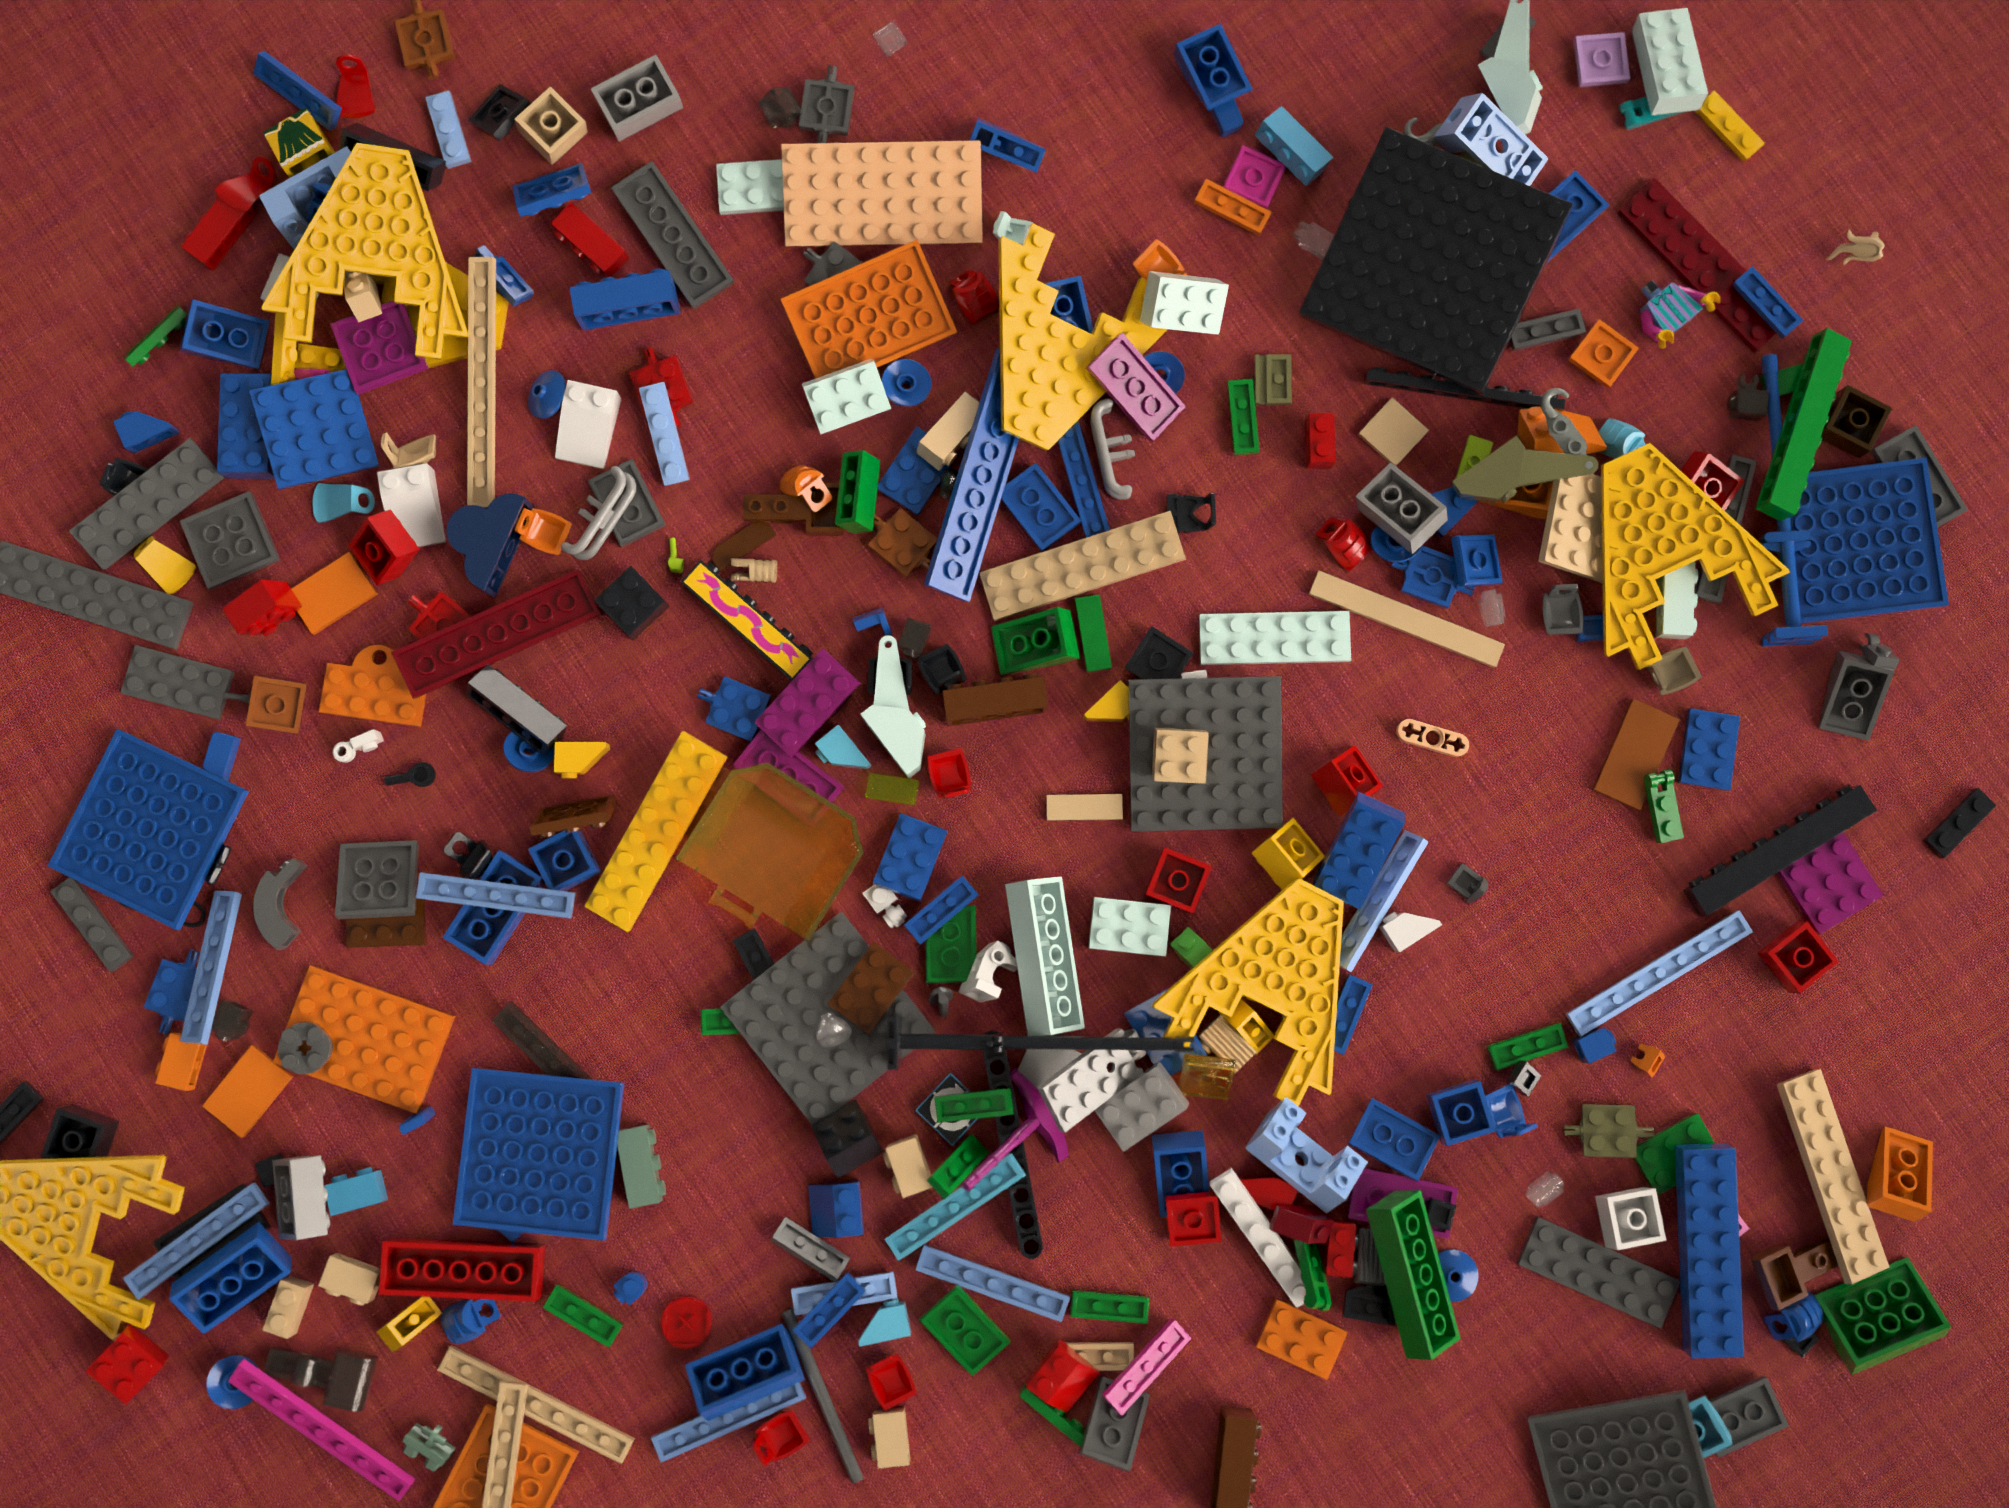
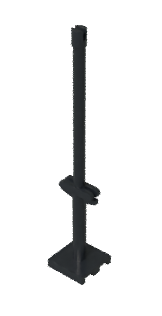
(998, 1042)

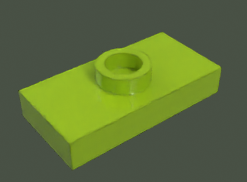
(1474, 451)

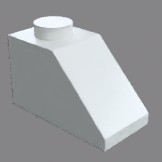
(1405, 929)

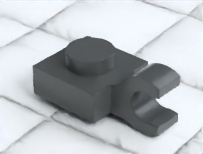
(1877, 653)

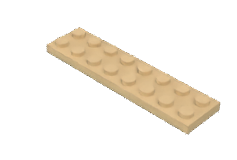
(1082, 565)
(1832, 1176)

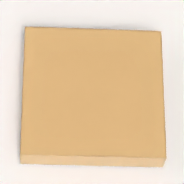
(1393, 432)

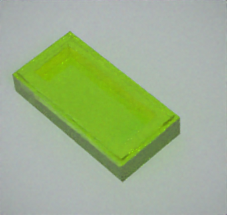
(892, 789)

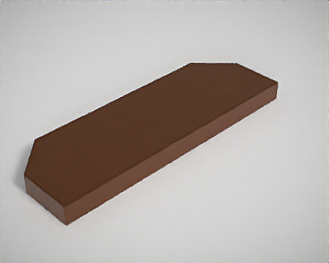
(742, 543)

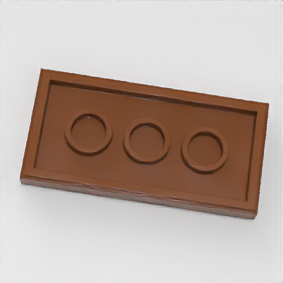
(1634, 753)

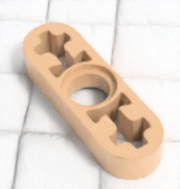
(1448, 749)

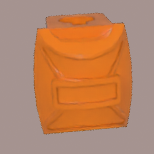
(1158, 258)
(799, 481)
(543, 530)

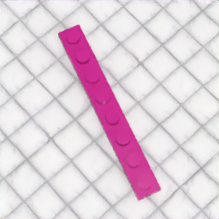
(321, 1429)

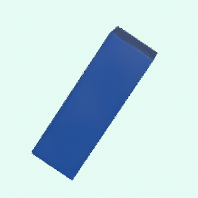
(1227, 118)
(221, 754)

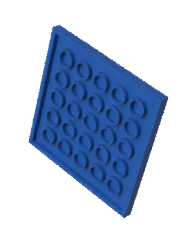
(1869, 542)
(148, 829)
(538, 1154)

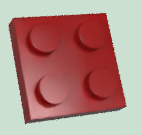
(1193, 1218)

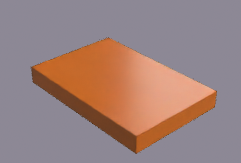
(333, 593)
(247, 1091)

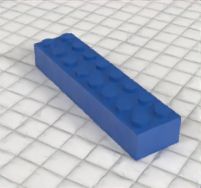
(1709, 1250)

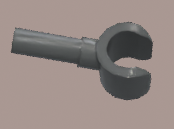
(243, 698)

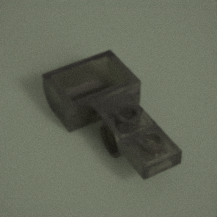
(345, 1377)

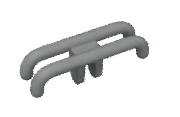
(1105, 458)
(604, 518)

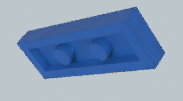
(1767, 302)
(941, 910)
(1349, 1008)
(829, 1310)

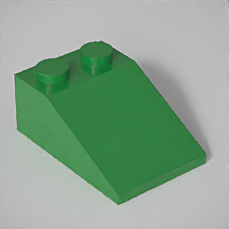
(1035, 641)

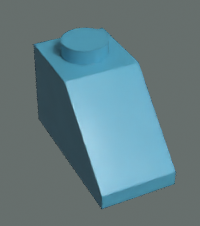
(840, 750)
(887, 1324)

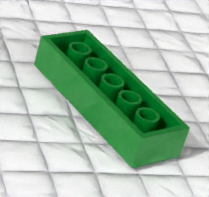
(1413, 1274)

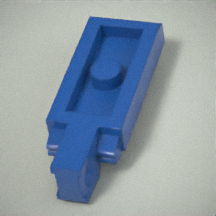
(507, 279)

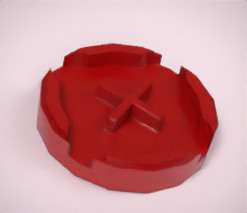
(686, 1322)

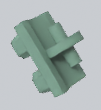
(429, 1444)

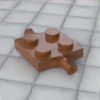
(424, 39)
(902, 543)

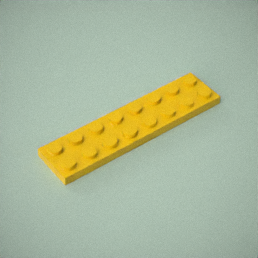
(655, 831)

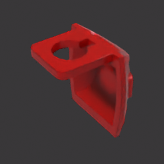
(974, 295)
(1346, 543)
(949, 773)
(891, 1381)
(779, 1437)

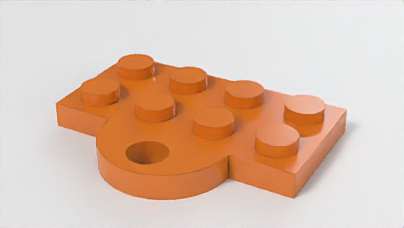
(370, 691)

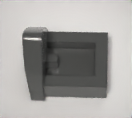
(1467, 883)

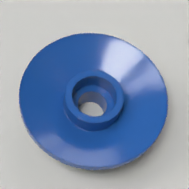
(1173, 368)
(910, 373)
(546, 394)
(1383, 546)
(514, 754)
(1460, 1262)
(218, 1387)

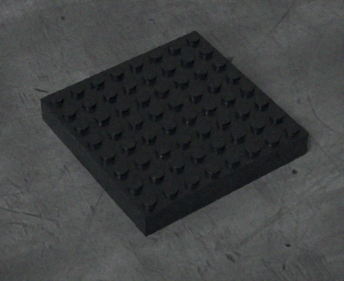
(1435, 260)

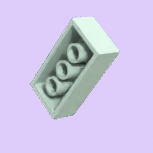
(1669, 61)

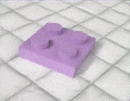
(1601, 59)

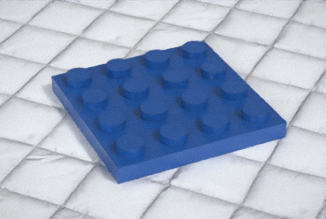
(313, 429)

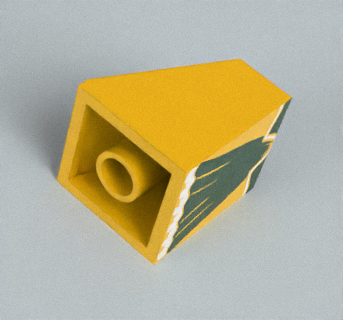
(298, 142)

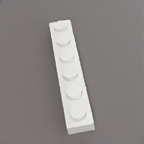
(1256, 1229)

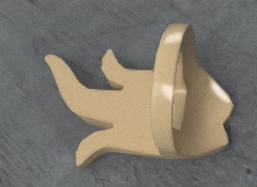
(1862, 249)

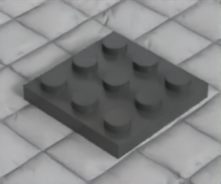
(230, 540)
(377, 879)

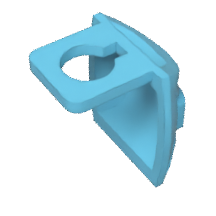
(1620, 438)

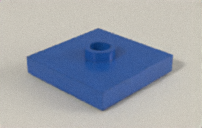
(1476, 560)

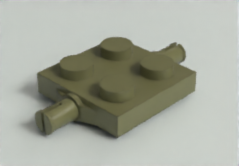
(1608, 1131)

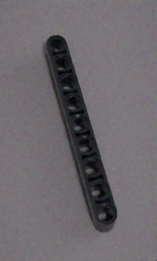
(1004, 1132)

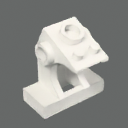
(980, 980)

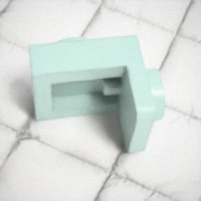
(1011, 228)

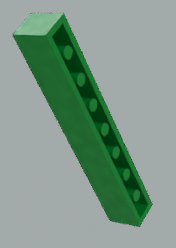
(1804, 425)

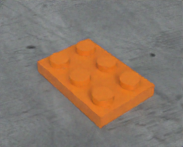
(1301, 1339)

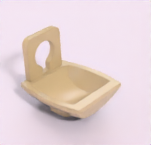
(411, 454)

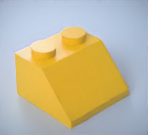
(1288, 854)

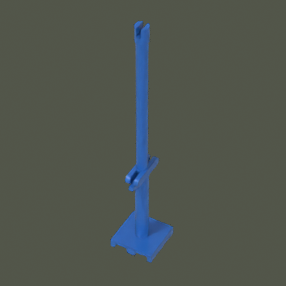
(1785, 541)

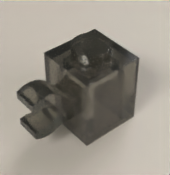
(1748, 402)

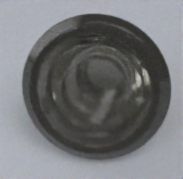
(947, 482)

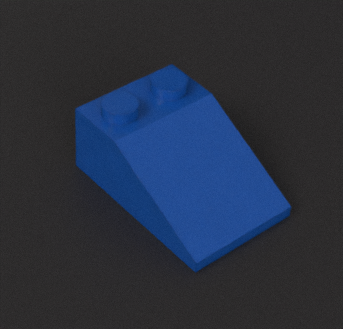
(1212, 67)
(1071, 303)
(223, 335)
(1179, 1165)

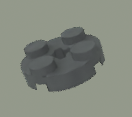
(293, 1058)

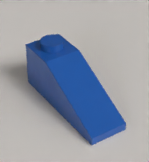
(1007, 145)

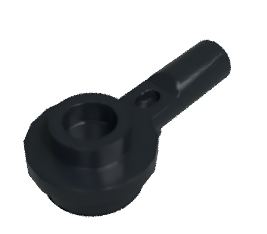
(421, 775)

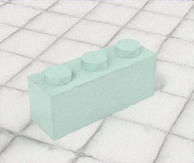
(1676, 615)

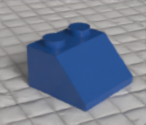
(836, 1209)

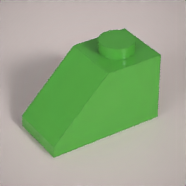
(1190, 948)

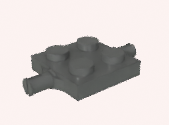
(826, 106)
(829, 264)

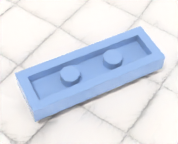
(448, 129)

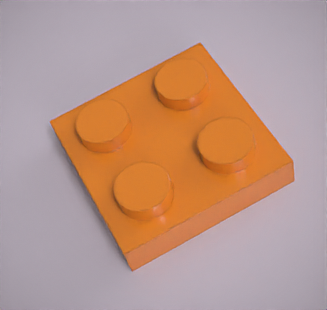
(1603, 354)

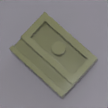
(1273, 380)

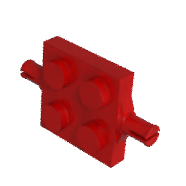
(665, 371)
(436, 615)

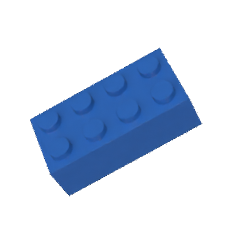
(625, 299)
(239, 436)
(1359, 850)
(486, 930)
(230, 1278)
(744, 1372)

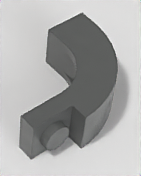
(269, 906)

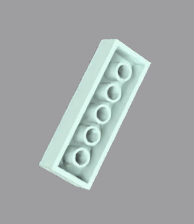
(1044, 956)

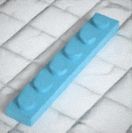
(954, 1208)

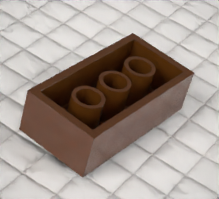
(995, 700)
(1235, 1458)

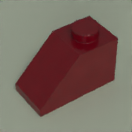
(1302, 1223)

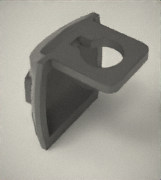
(1562, 610)

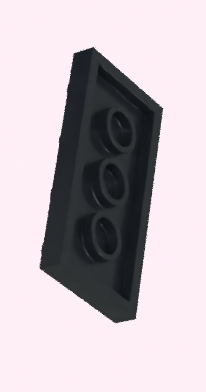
(176, 1232)

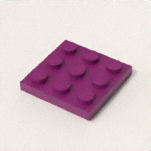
(379, 347)
(1830, 883)

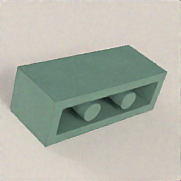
(640, 1166)

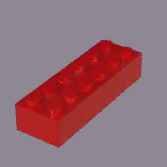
(462, 1269)

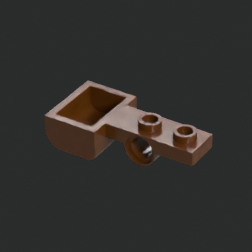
(787, 508)
(1784, 1274)

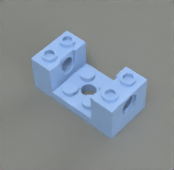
(1476, 127)
(291, 199)
(1324, 1177)

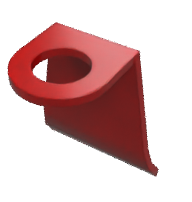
(354, 89)
(245, 189)

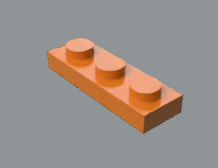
(1232, 207)

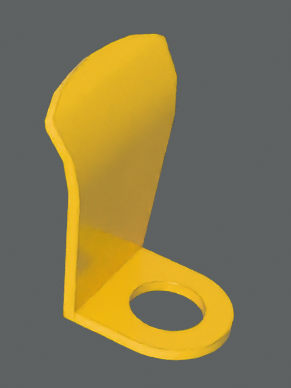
(164, 565)

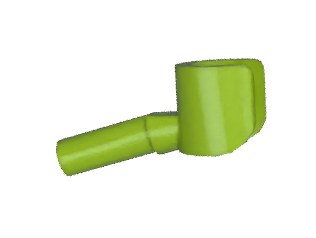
(675, 564)

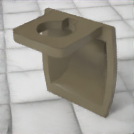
(1674, 671)

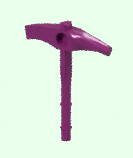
(1038, 1119)

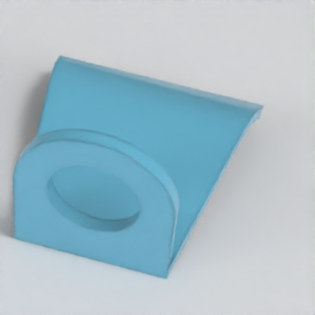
(337, 500)

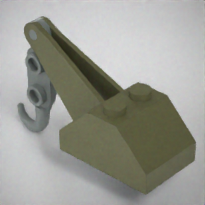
(1515, 467)

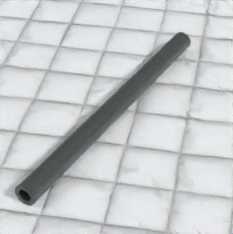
(823, 1399)

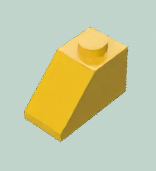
(1112, 706)
(577, 757)
(1249, 1026)
(409, 1323)

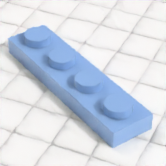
(664, 433)
(877, 1286)

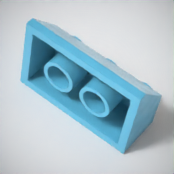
(1709, 1427)

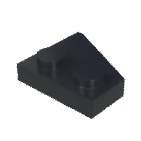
(1369, 1304)

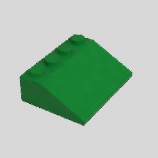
(1882, 1316)

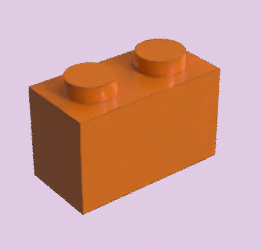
(180, 1063)

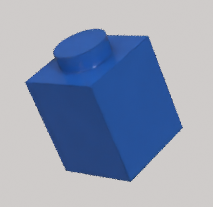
(1594, 1045)

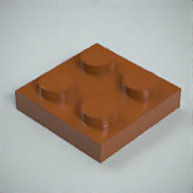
(276, 705)

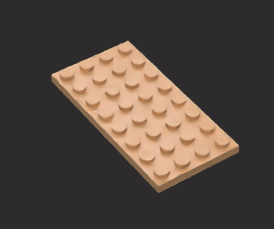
(882, 193)

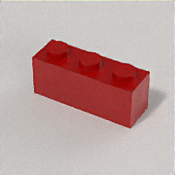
(217, 233)
(589, 241)

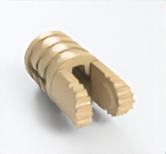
(758, 570)

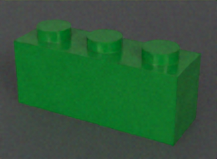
(857, 492)

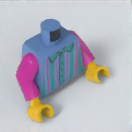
(1672, 309)

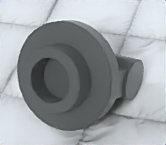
(941, 997)

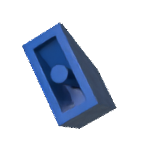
(142, 431)

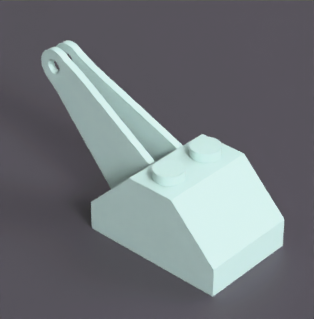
(1509, 73)
(890, 715)

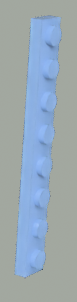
(1659, 973)

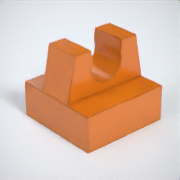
(1651, 1061)

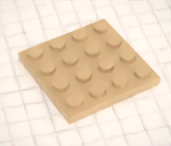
(1574, 527)

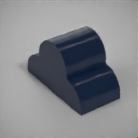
(488, 539)

